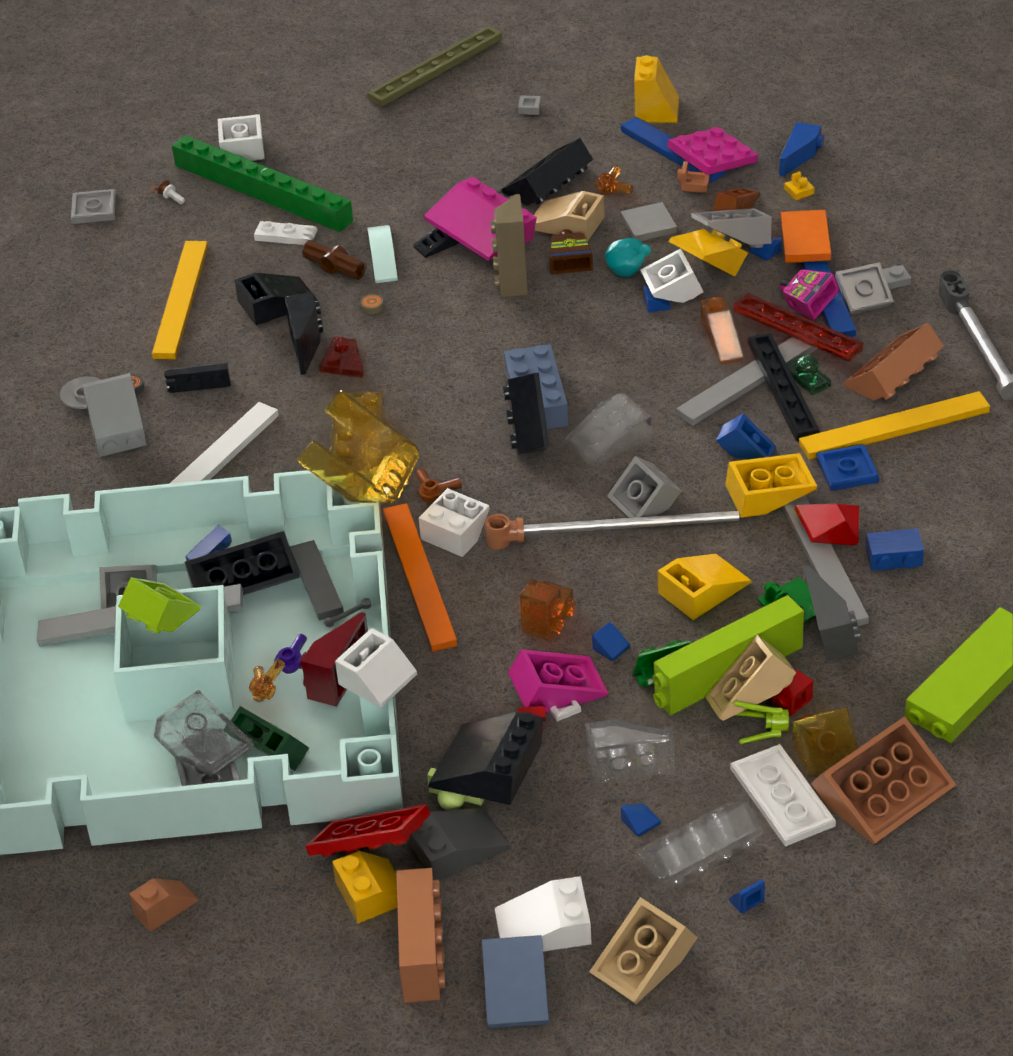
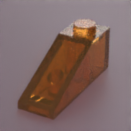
(720, 329)

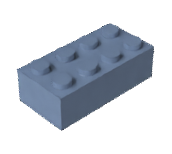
(541, 360)

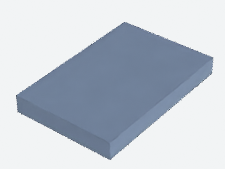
(515, 981)

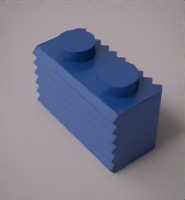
(894, 549)

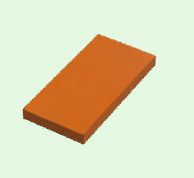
(805, 236)

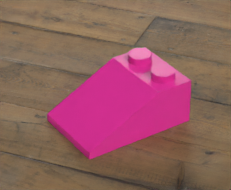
(555, 679)

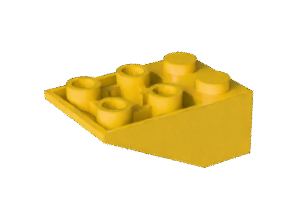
(699, 583)

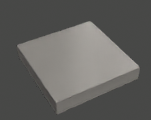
(93, 206)
(648, 222)
(864, 288)

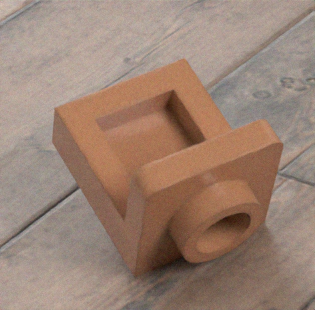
(692, 180)

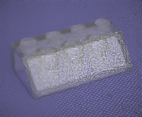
(699, 843)

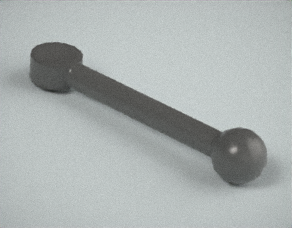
(365, 604)

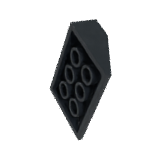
(490, 757)

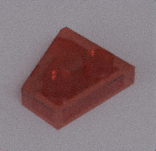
(342, 358)

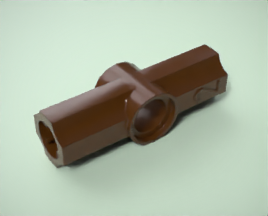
(334, 259)

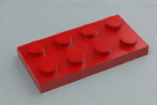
(368, 831)

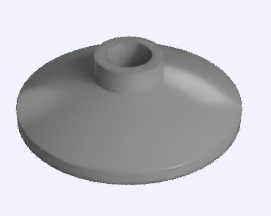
(73, 394)

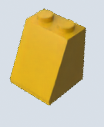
(654, 93)

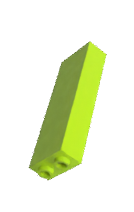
(695, 669)
(966, 680)

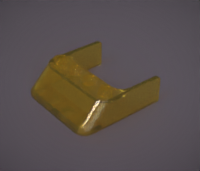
(380, 465)

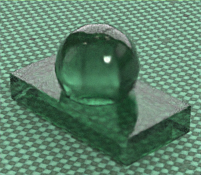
(807, 374)

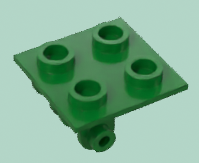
(795, 589)
(645, 661)

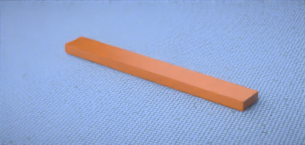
(420, 578)

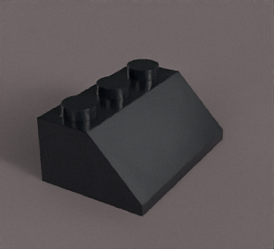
(526, 414)

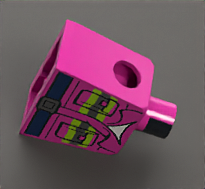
(809, 292)

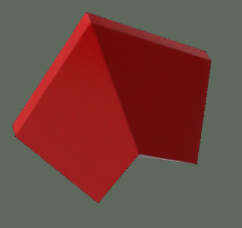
(830, 523)

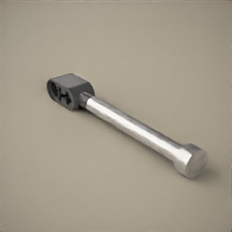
(955, 297)

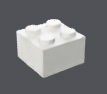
(242, 136)

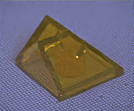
(823, 739)

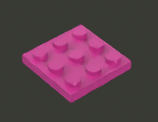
(712, 150)

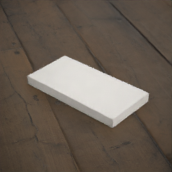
(782, 795)

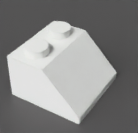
(672, 278)

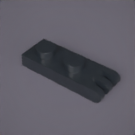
(197, 378)

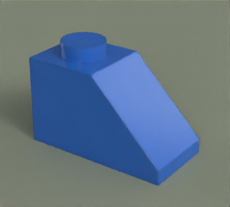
(744, 439)

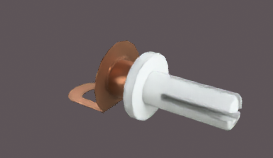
(169, 191)

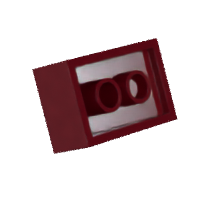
(319, 661)

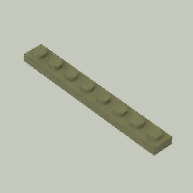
(434, 66)

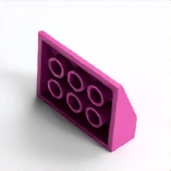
(467, 215)

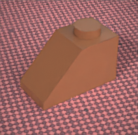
(160, 901)

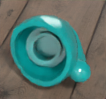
(626, 256)

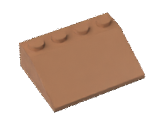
(884, 782)

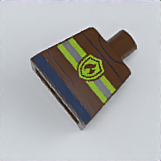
(570, 253)

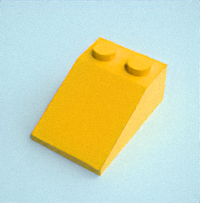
(712, 249)
(767, 483)

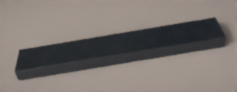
(783, 386)

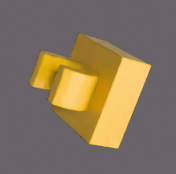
(798, 187)

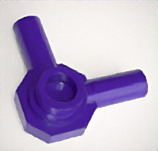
(291, 655)

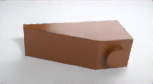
(735, 199)

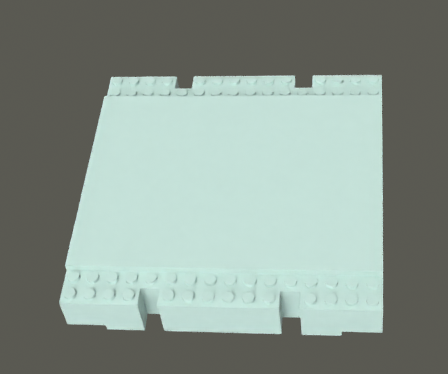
(87, 708)

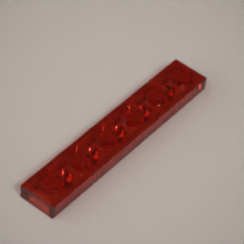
(798, 327)

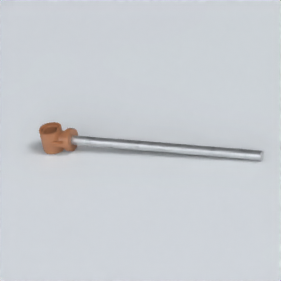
(501, 531)

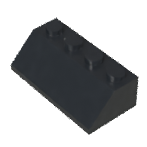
(550, 173)
(251, 564)

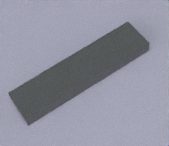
(316, 580)

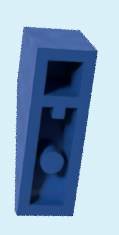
(800, 146)

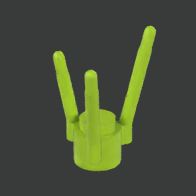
(774, 718)

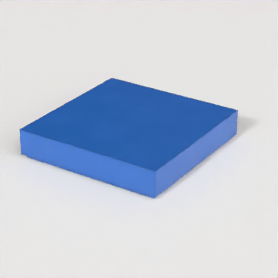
(847, 467)

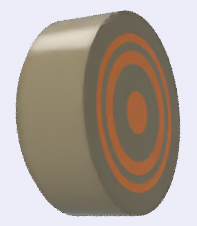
(372, 304)

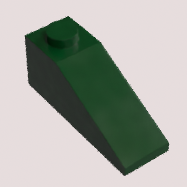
(269, 738)

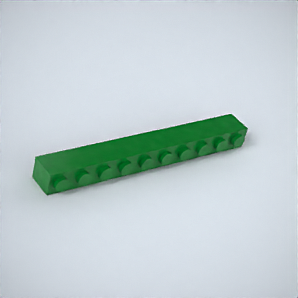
(263, 183)

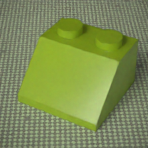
(156, 605)

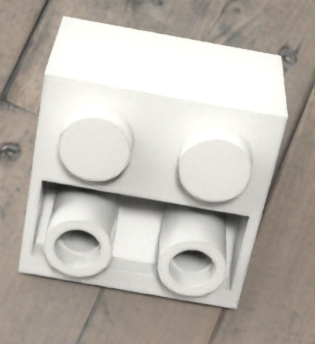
(453, 522)
(374, 668)

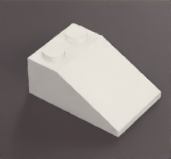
(551, 910)

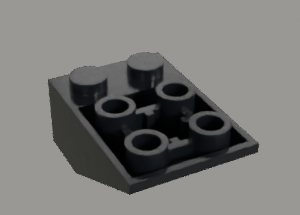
(264, 294)

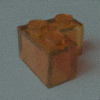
(545, 608)

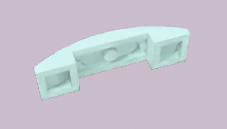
(382, 254)

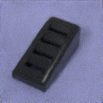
(442, 240)

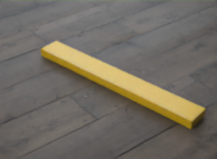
(180, 300)
(896, 424)

